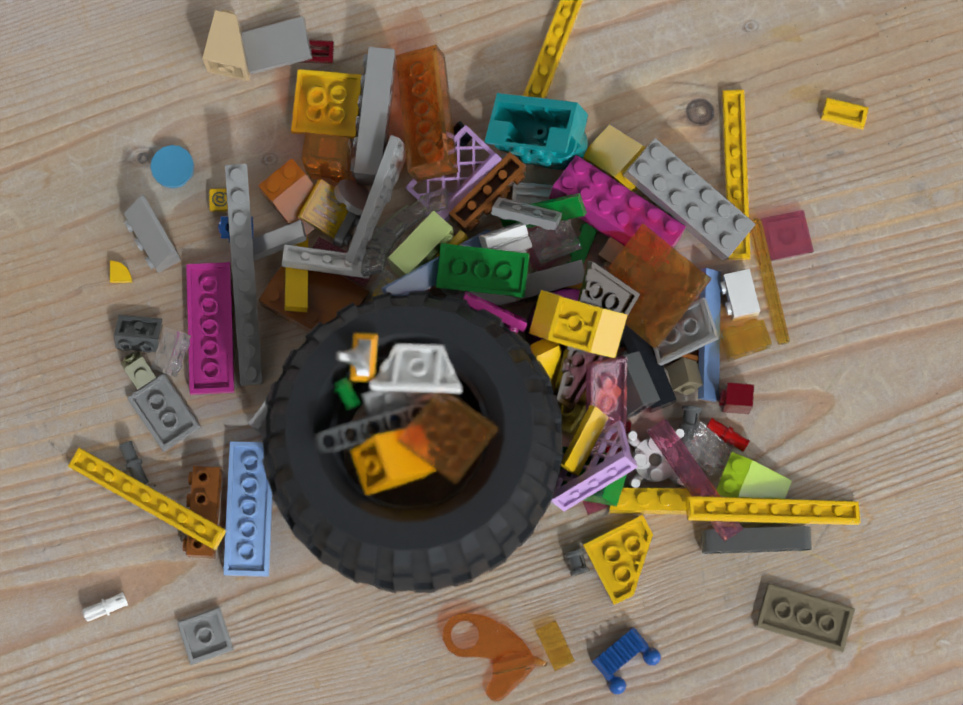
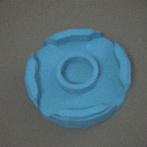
(172, 166)

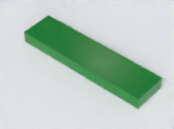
(570, 206)

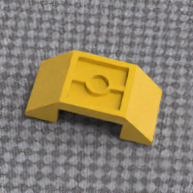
(578, 324)

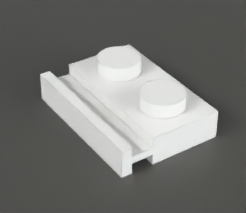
(531, 193)

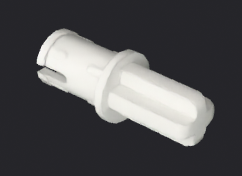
(105, 607)

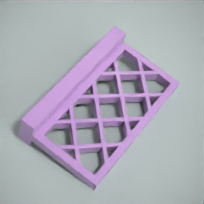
(471, 181)
(596, 476)

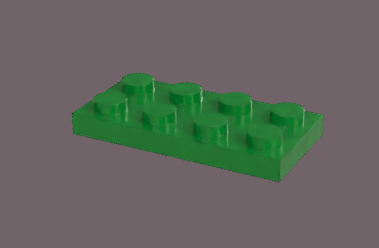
(482, 270)

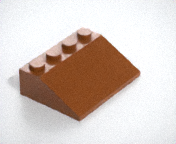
(325, 297)

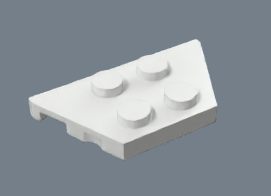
(417, 369)

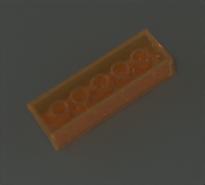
(426, 113)

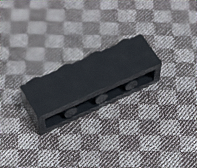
(633, 343)

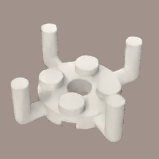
(644, 468)

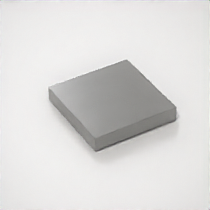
(205, 636)

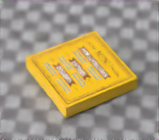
(323, 209)

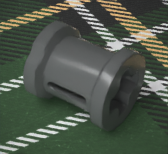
(577, 562)

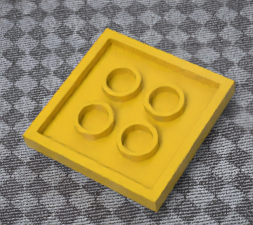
(339, 114)

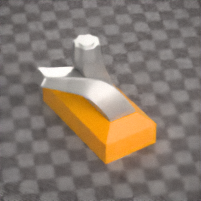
(361, 357)

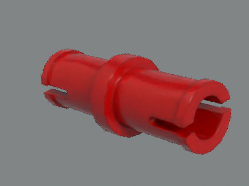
(728, 435)

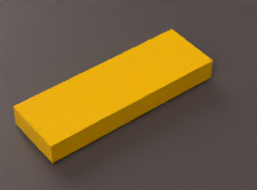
(584, 440)

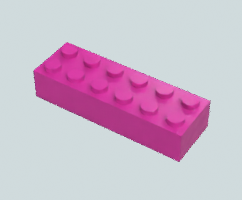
(612, 206)

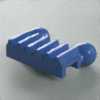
(619, 654)

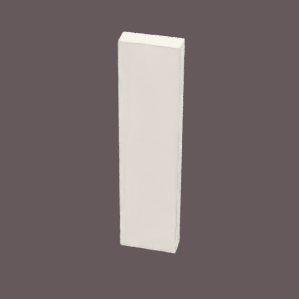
(319, 261)

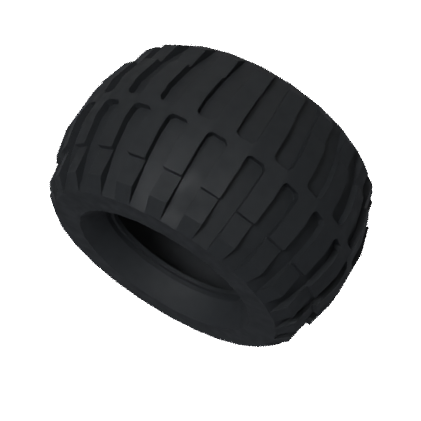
(432, 542)

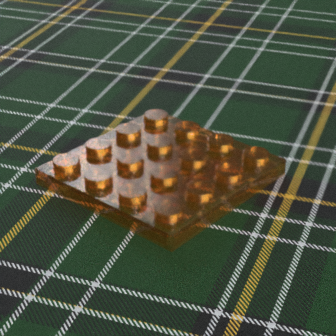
(663, 279)

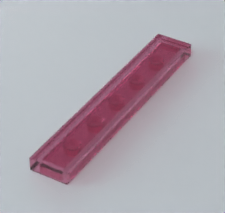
(689, 472)

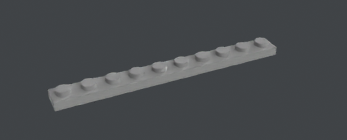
(243, 274)

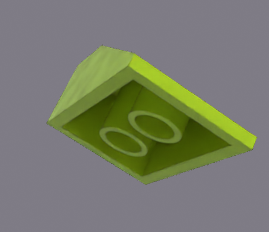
(751, 480)

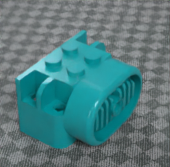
(538, 130)

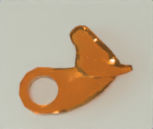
(496, 642)

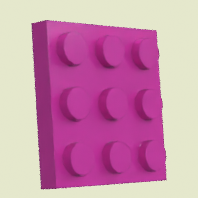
(512, 321)

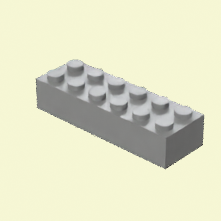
(375, 113)
(689, 199)

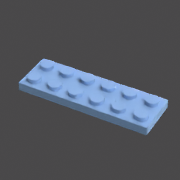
(247, 512)

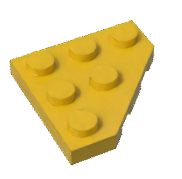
(620, 557)

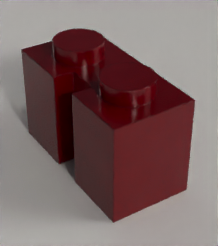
(737, 398)

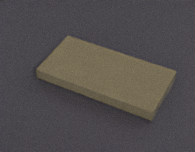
(805, 617)

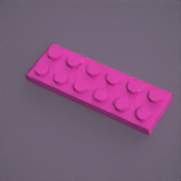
(210, 328)

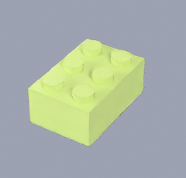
(421, 245)

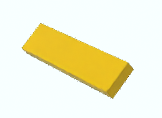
(296, 286)

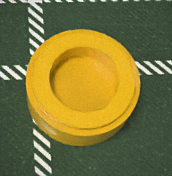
(317, 97)

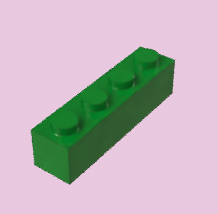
(586, 239)

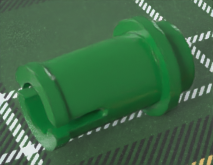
(347, 394)

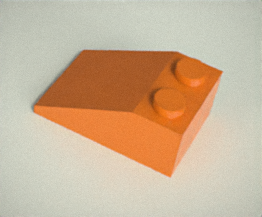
(288, 192)

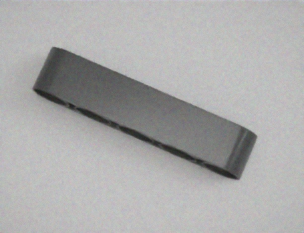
(360, 428)
(758, 540)

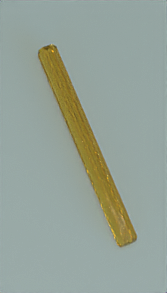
(770, 283)

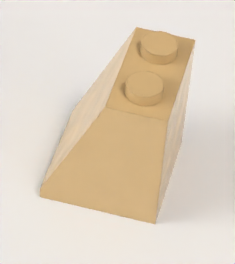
(225, 47)

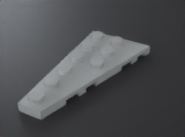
(379, 195)

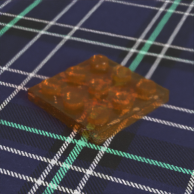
(448, 435)

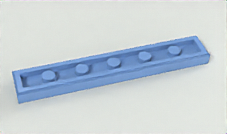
(425, 275)
(710, 354)

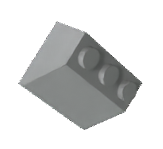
(150, 235)

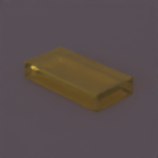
(555, 645)

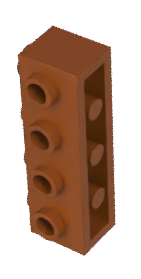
(486, 192)
(205, 502)

